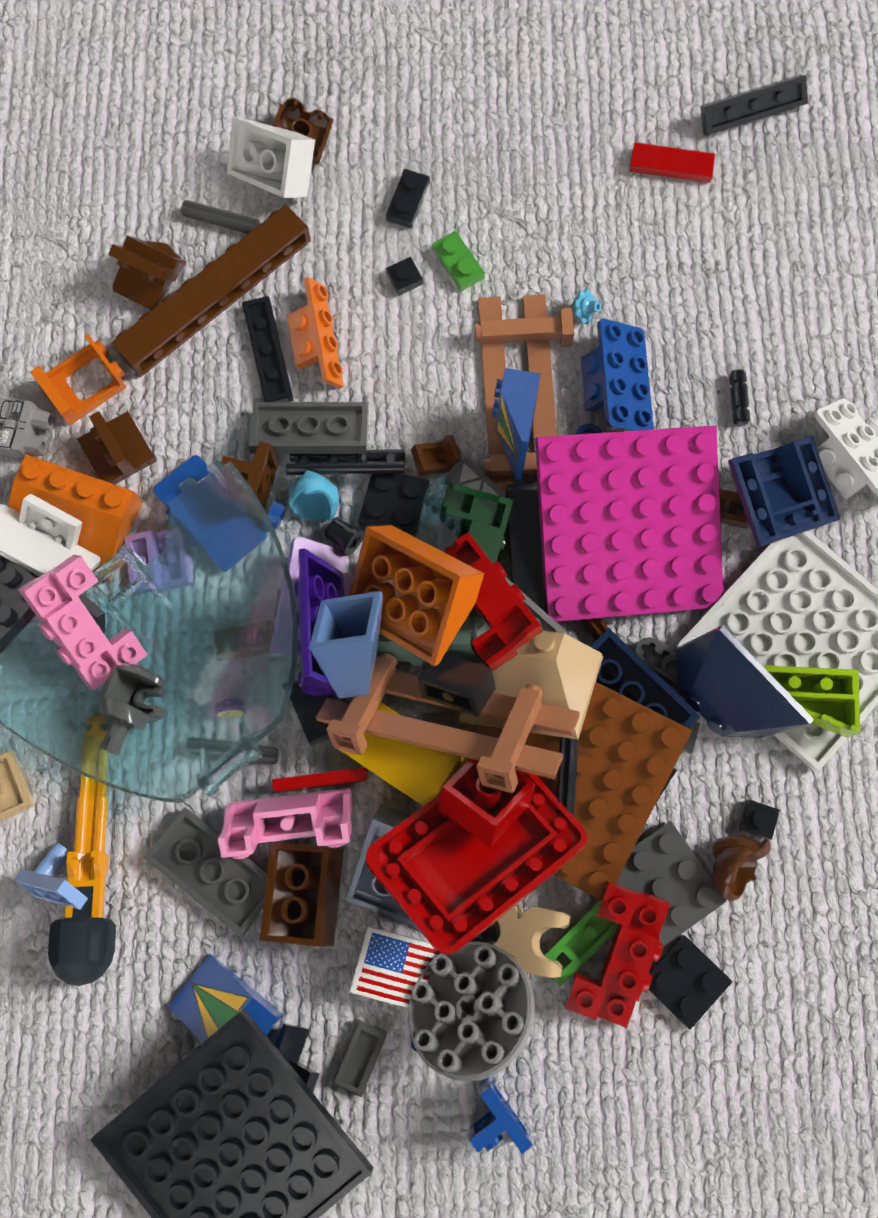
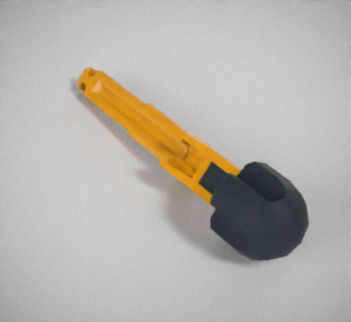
(84, 941)

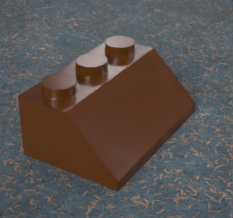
(301, 894)

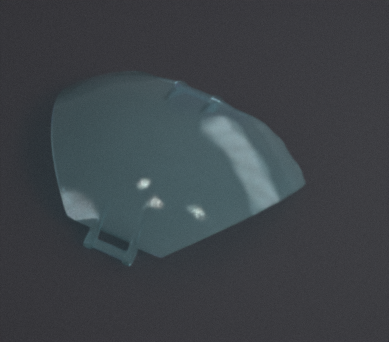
(214, 627)

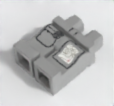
(20, 428)

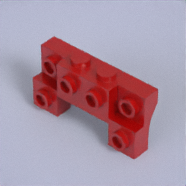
(498, 605)
(629, 957)

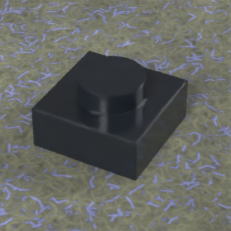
(404, 276)
(759, 819)

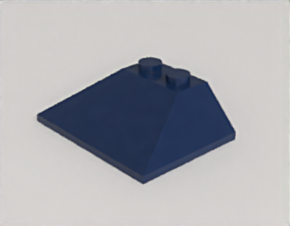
(783, 491)
(734, 688)

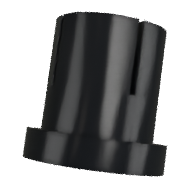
(344, 535)

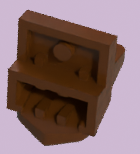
(145, 270)

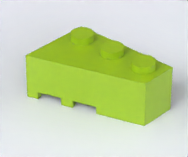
(825, 694)

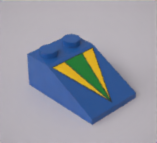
(515, 414)
(215, 997)

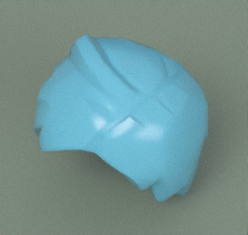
(313, 497)

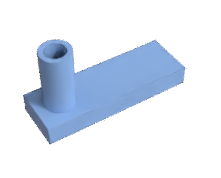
(47, 887)

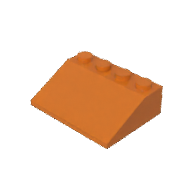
(102, 507)
(421, 588)

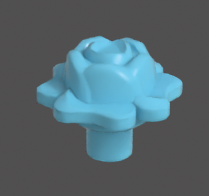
(585, 306)

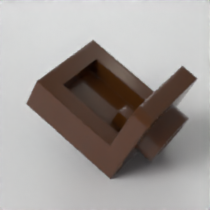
(436, 456)

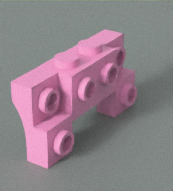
(72, 627)
(285, 818)

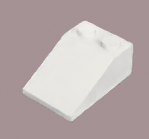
(270, 157)

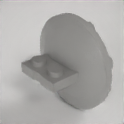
(471, 1012)

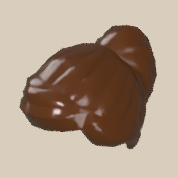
(736, 863)

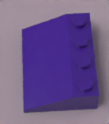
(314, 583)

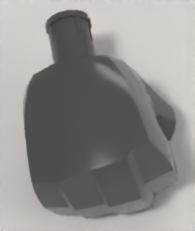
(124, 705)

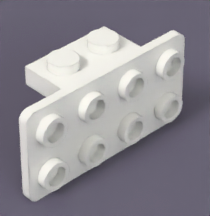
(851, 449)
(41, 536)

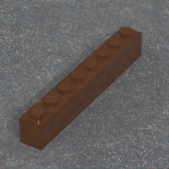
(212, 290)

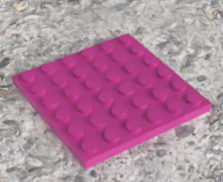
(629, 522)

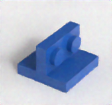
(501, 1117)

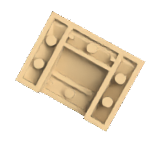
(558, 666)

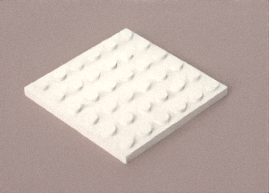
(804, 611)

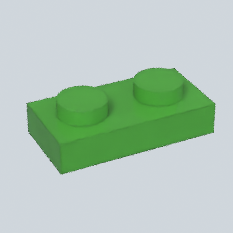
(458, 261)

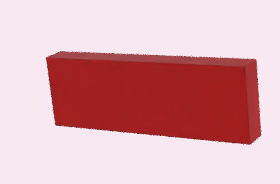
(672, 162)
(320, 780)

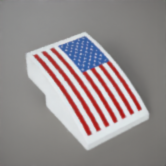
(391, 966)

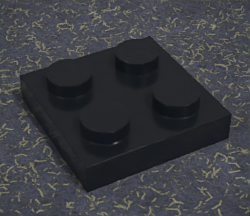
(394, 502)
(687, 981)

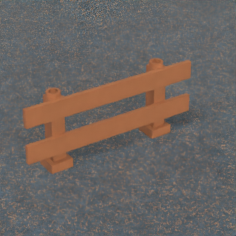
(536, 331)
(496, 756)

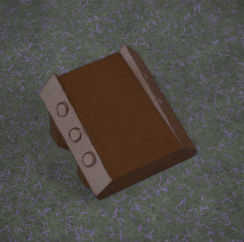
(310, 124)

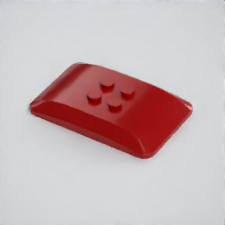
(458, 884)

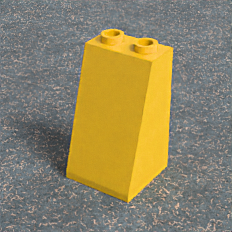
(407, 767)

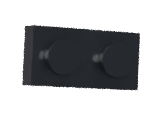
(408, 198)

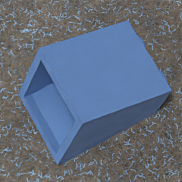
(348, 641)

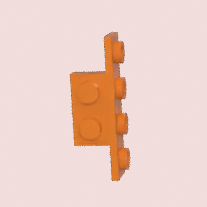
(313, 334)

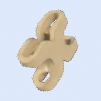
(522, 935)

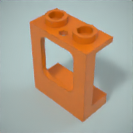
(62, 396)

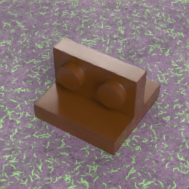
(115, 448)
(259, 473)

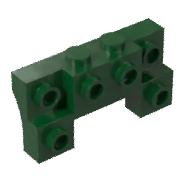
(482, 516)

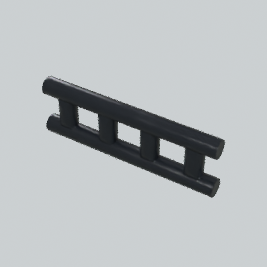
(350, 463)

